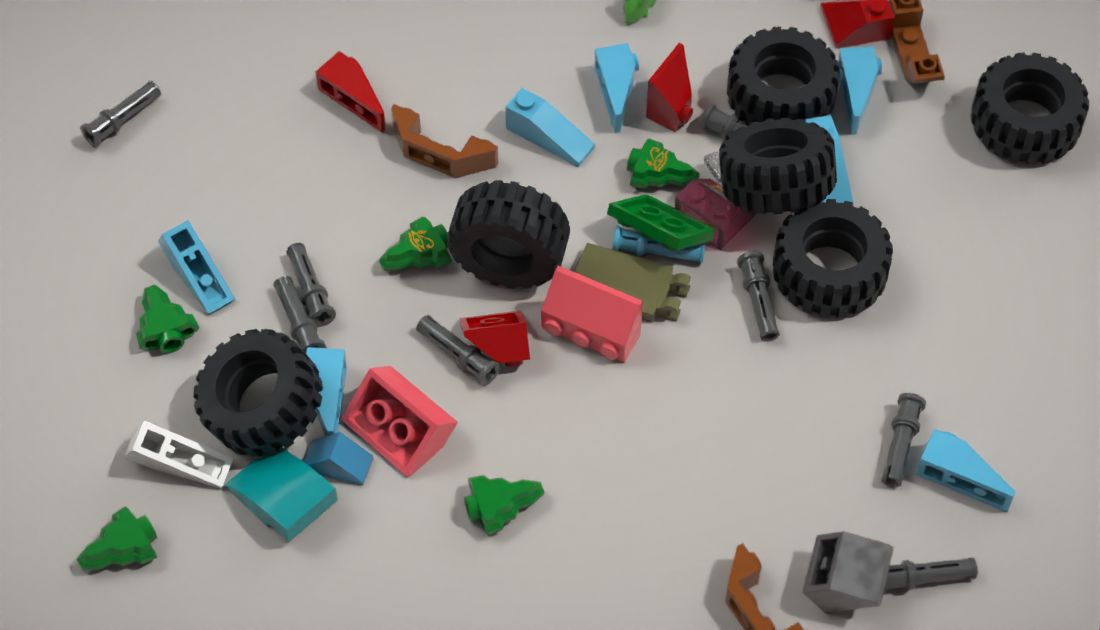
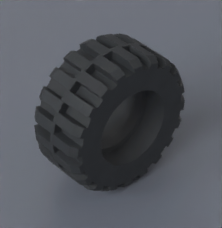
(788, 54)
(1037, 81)
(778, 166)
(508, 234)
(826, 289)
(235, 369)

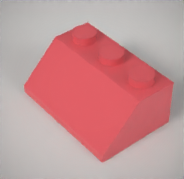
(592, 314)
(398, 419)

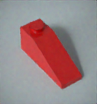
(347, 84)

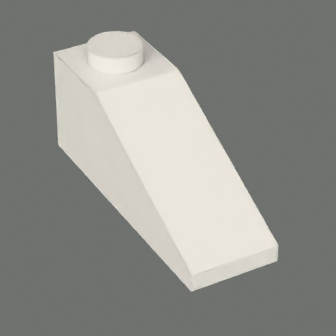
(177, 455)

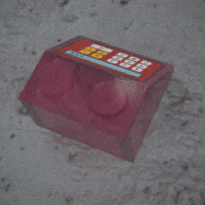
(707, 203)

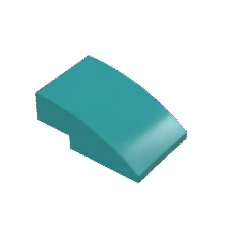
(283, 492)

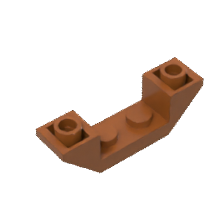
(910, 43)
(475, 156)
(740, 600)

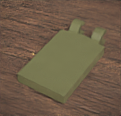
(637, 278)

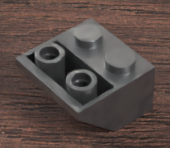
(847, 572)

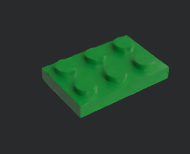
(661, 222)

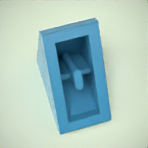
(339, 458)

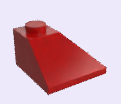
(858, 21)
(670, 92)
(499, 336)

